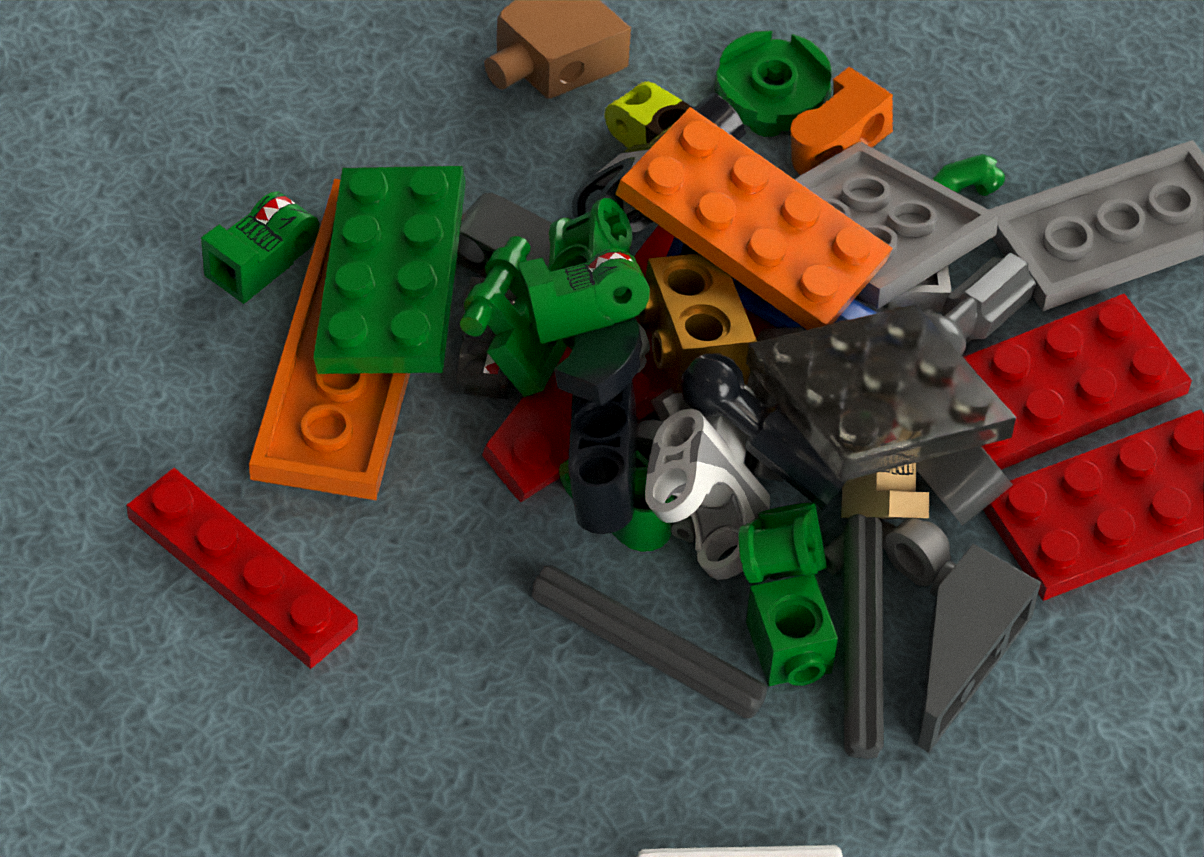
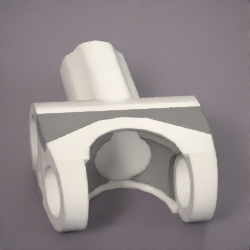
(705, 468)

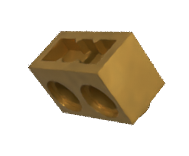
(694, 314)

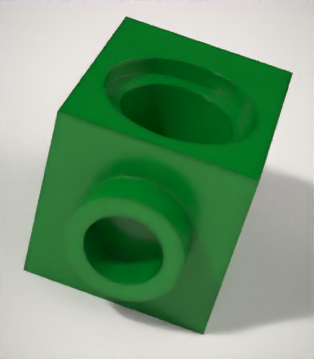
(796, 609)

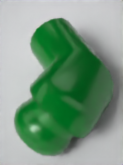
(975, 170)

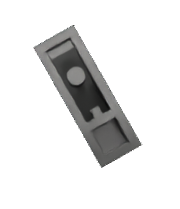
(974, 622)

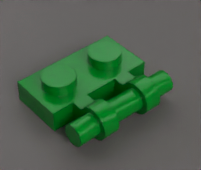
(516, 343)

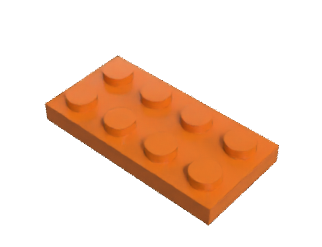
(753, 221)

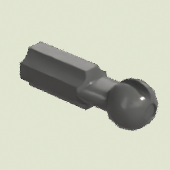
(985, 301)

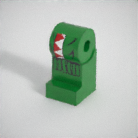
(258, 245)
(583, 295)

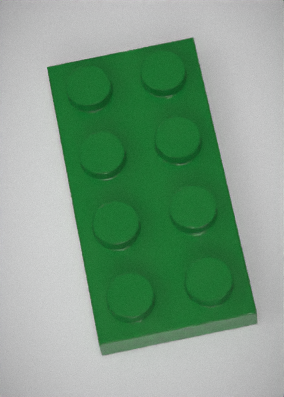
(390, 270)

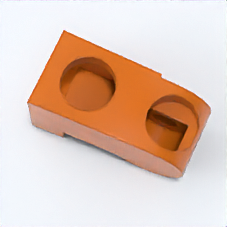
(842, 121)

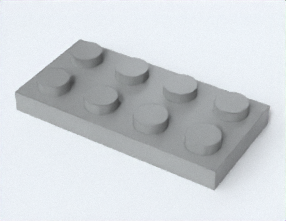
(1108, 225)

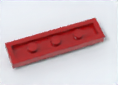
(242, 567)

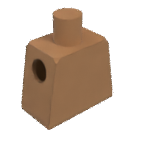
(558, 44)

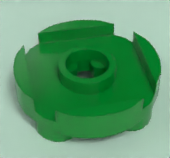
(772, 107)

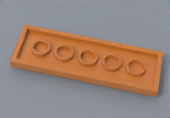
(325, 427)

